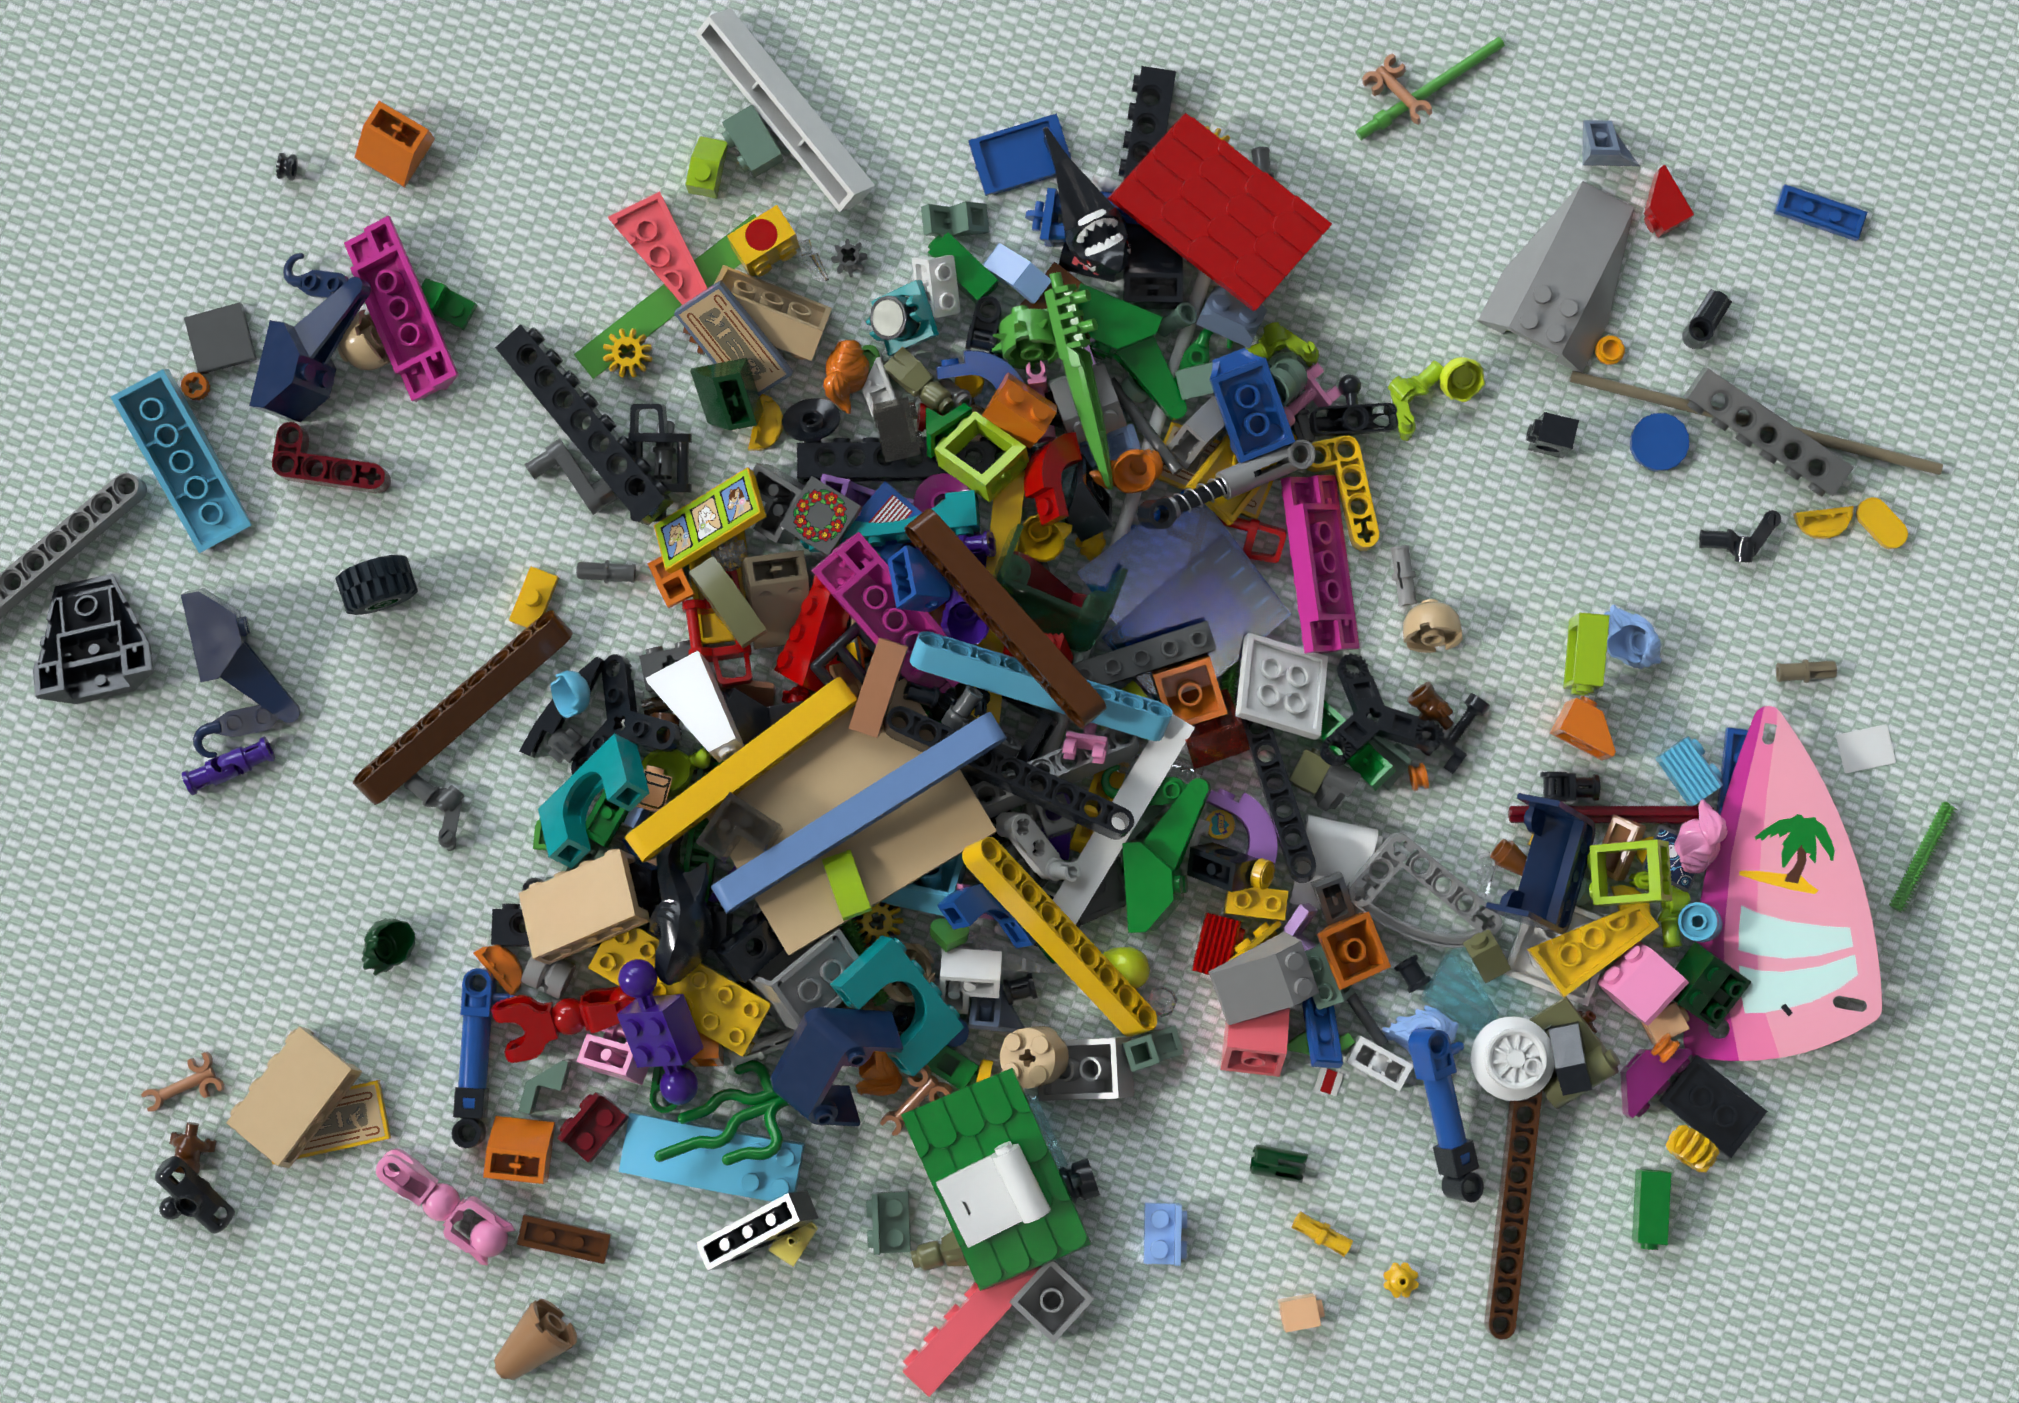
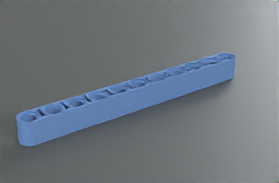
(859, 812)

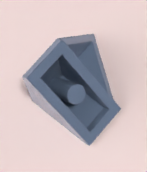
(1604, 146)
(994, 1014)

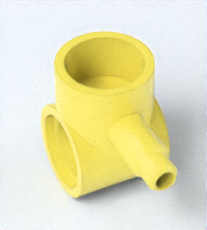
(792, 1245)

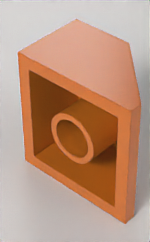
(1020, 411)
(1191, 690)
(1584, 728)
(1353, 949)

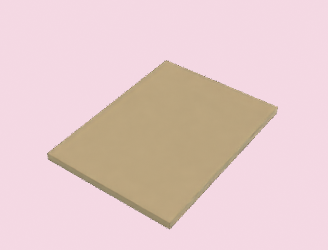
(887, 853)

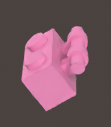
(611, 1057)

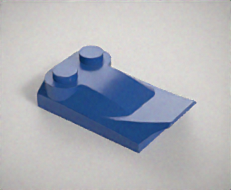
(1249, 404)

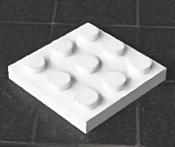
(1281, 686)
(1527, 970)

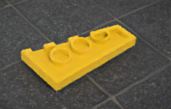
(1584, 951)

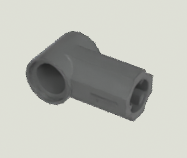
(1337, 784)

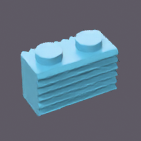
(1690, 771)

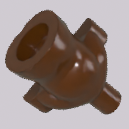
(1431, 705)
(190, 1147)

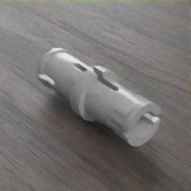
(1403, 575)

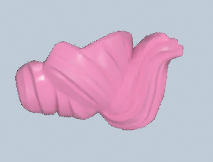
(1700, 839)

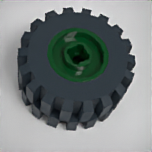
(376, 584)

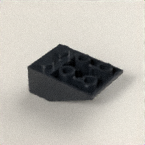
(1153, 273)

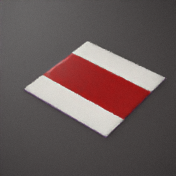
(1328, 1081)

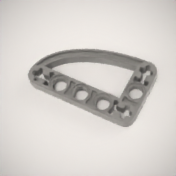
(1428, 879)

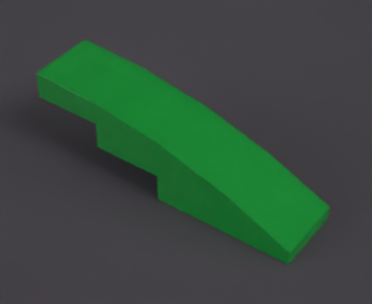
(1368, 762)

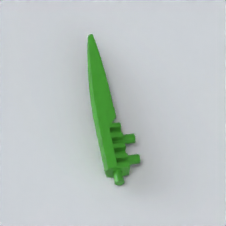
(1077, 363)

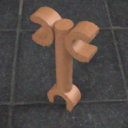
(1387, 76)
(203, 1076)
(927, 1086)

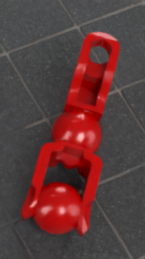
(544, 1022)

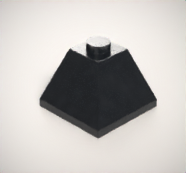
(1088, 504)

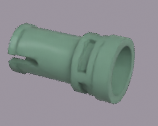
(1179, 318)

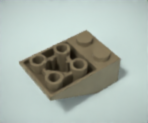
(775, 591)

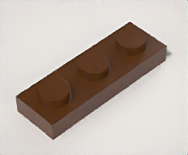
(564, 1239)

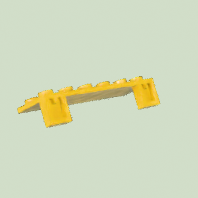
(716, 1003)

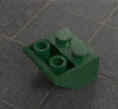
(728, 394)
(1711, 987)

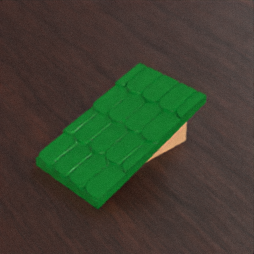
(968, 1128)

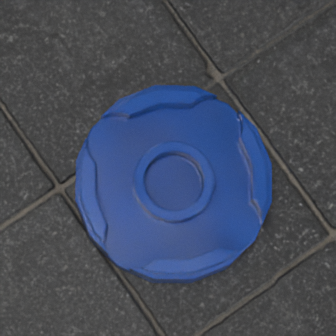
(1659, 442)

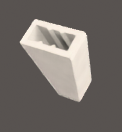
(697, 701)

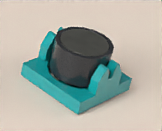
(898, 318)

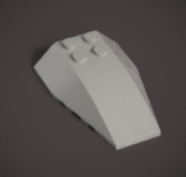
(1565, 278)

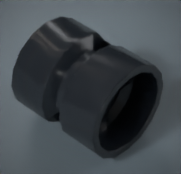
(1083, 1170)

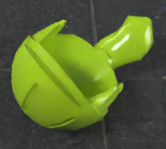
(678, 766)

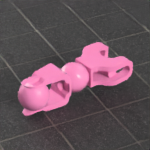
(443, 1203)

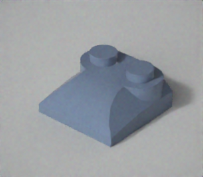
(1230, 317)

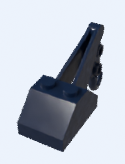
(296, 360)
(222, 652)

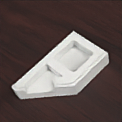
(877, 386)

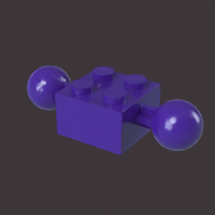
(659, 1031)

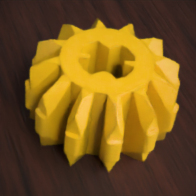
(628, 343)
(888, 923)
(1692, 1148)

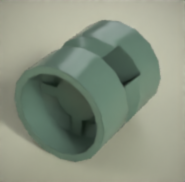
(1289, 378)

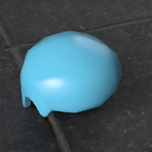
(570, 693)

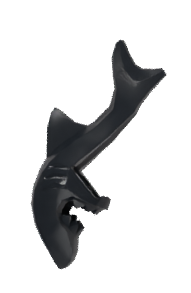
(681, 917)

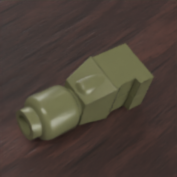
(918, 381)
(934, 1255)

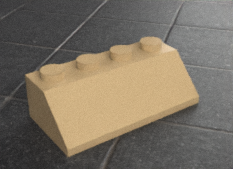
(783, 316)

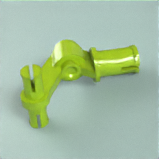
(1277, 338)
(1404, 391)
(1670, 911)

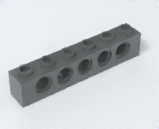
(1833, 469)
(1148, 655)

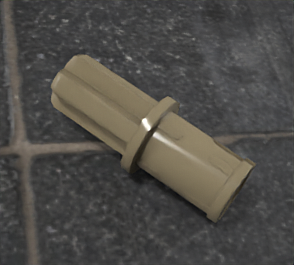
(1806, 671)

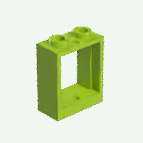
(997, 475)
(1586, 653)
(1658, 873)

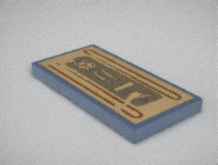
(730, 334)

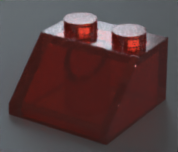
(1217, 737)

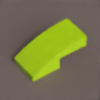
(846, 885)

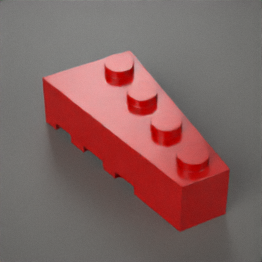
(816, 628)

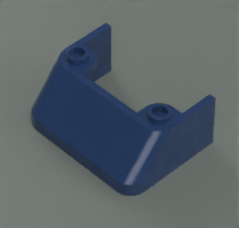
(1552, 866)
(816, 1054)

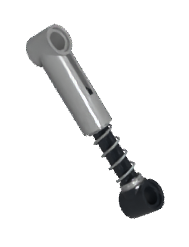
(1228, 483)

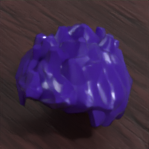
(962, 622)

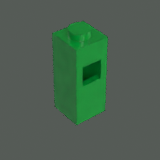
(971, 275)
(954, 1067)
(1651, 1208)

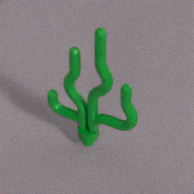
(762, 1103)

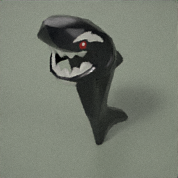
(1090, 222)

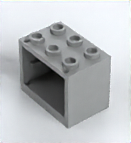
(804, 979)

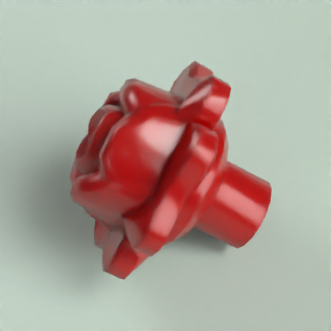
(796, 694)

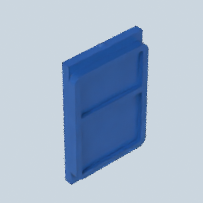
(1016, 155)

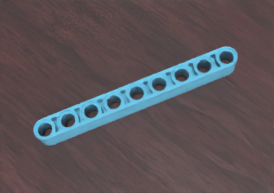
(1009, 678)

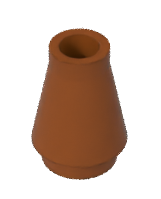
(1509, 856)

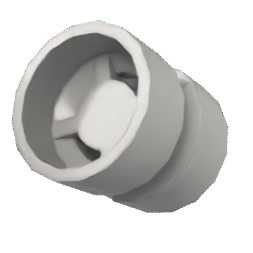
(553, 977)

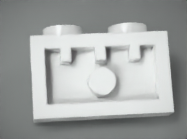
(939, 283)

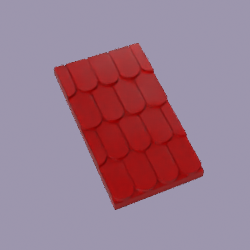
(1220, 211)

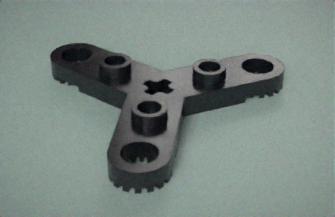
(620, 705)
(1359, 730)

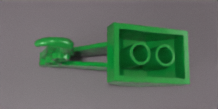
(1128, 336)
(1153, 866)

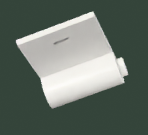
(1336, 849)
(996, 1191)

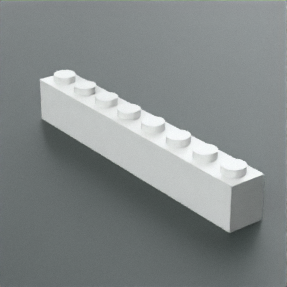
(784, 109)

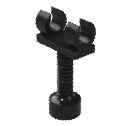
(1475, 707)

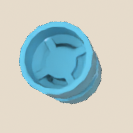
(1700, 922)

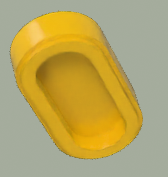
(1881, 523)

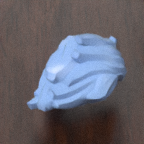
(1632, 639)
(1429, 1019)

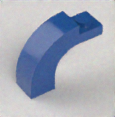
(979, 364)
(969, 903)

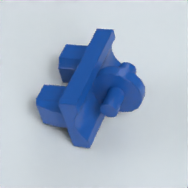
(1051, 229)

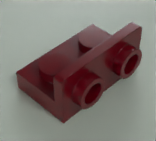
(592, 1126)

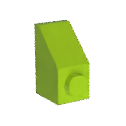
(706, 167)

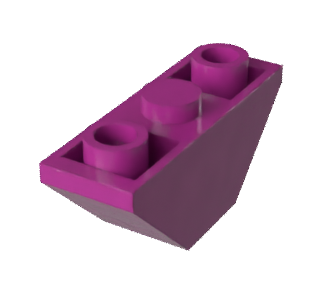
(1646, 1077)

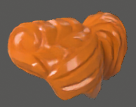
(845, 373)
(1133, 470)
(879, 1076)

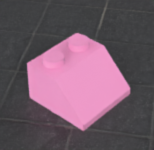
(1642, 983)

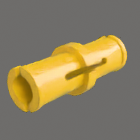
(1322, 1234)

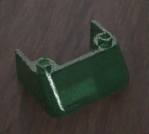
(1053, 615)

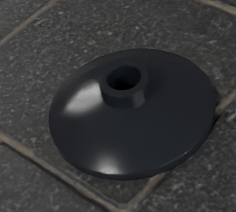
(811, 419)

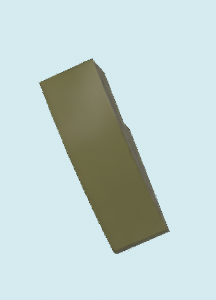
(727, 602)

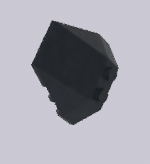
(91, 644)

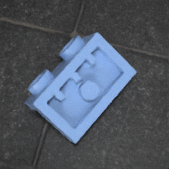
(1163, 1233)

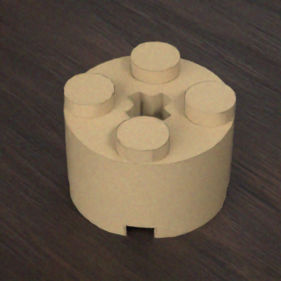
(1035, 1041)

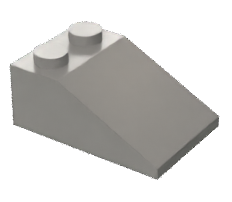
(1264, 979)
(1094, 1071)

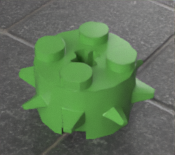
(1026, 337)

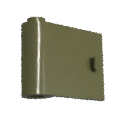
(1600, 1061)

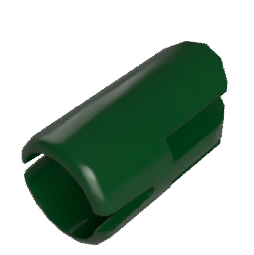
(1278, 1163)

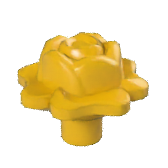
(1091, 547)
(1400, 1280)

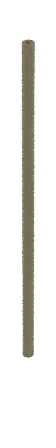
(1742, 419)

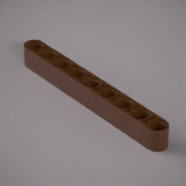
(1005, 618)
(462, 707)
(1518, 1219)

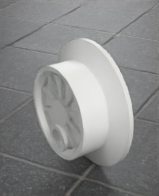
(1512, 1058)

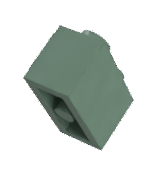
(752, 141)

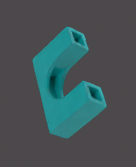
(563, 815)
(933, 1020)

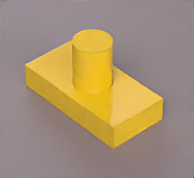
(533, 597)

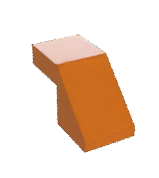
(674, 586)

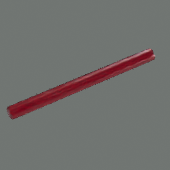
(1638, 814)

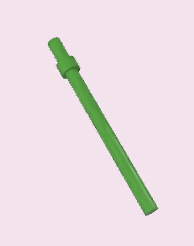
(1384, 118)

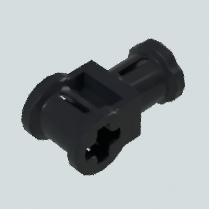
(1564, 786)

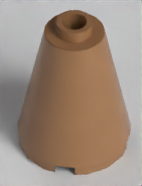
(534, 1340)

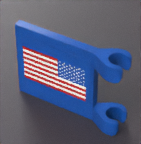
(887, 506)

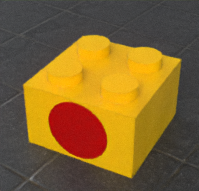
(764, 242)

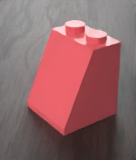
(1257, 1044)

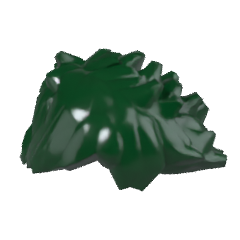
(387, 945)

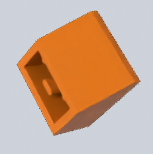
(393, 144)
(519, 1150)

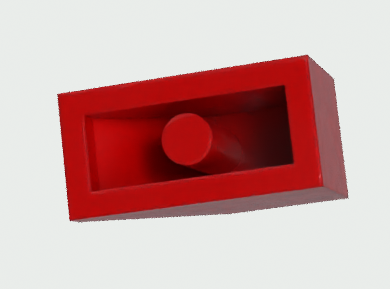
(1665, 204)

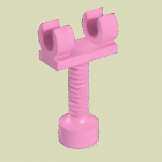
(1039, 384)
(1312, 392)
(1088, 741)

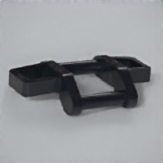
(682, 448)

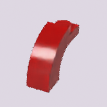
(1044, 475)

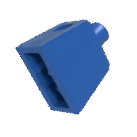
(916, 581)

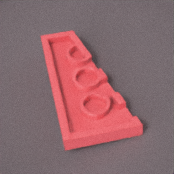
(659, 243)

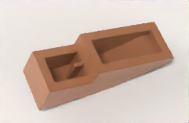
(878, 687)

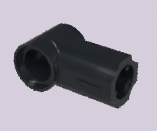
(1706, 318)

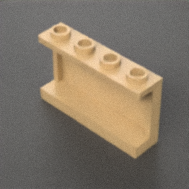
(581, 907)
(293, 1097)

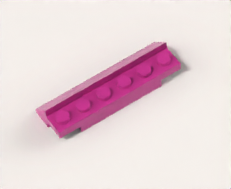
(401, 310)
(1320, 564)
(864, 589)

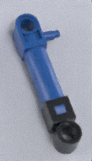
(472, 1092)
(1454, 1154)

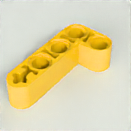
(1349, 493)

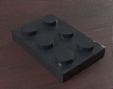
(1713, 1106)

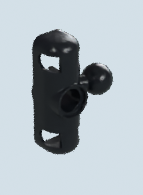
(1336, 420)
(191, 1196)

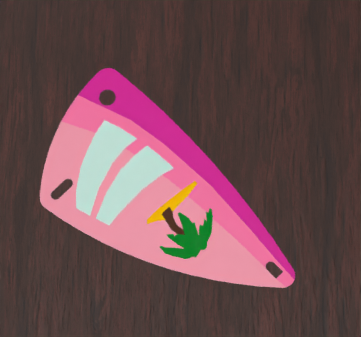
(1787, 908)

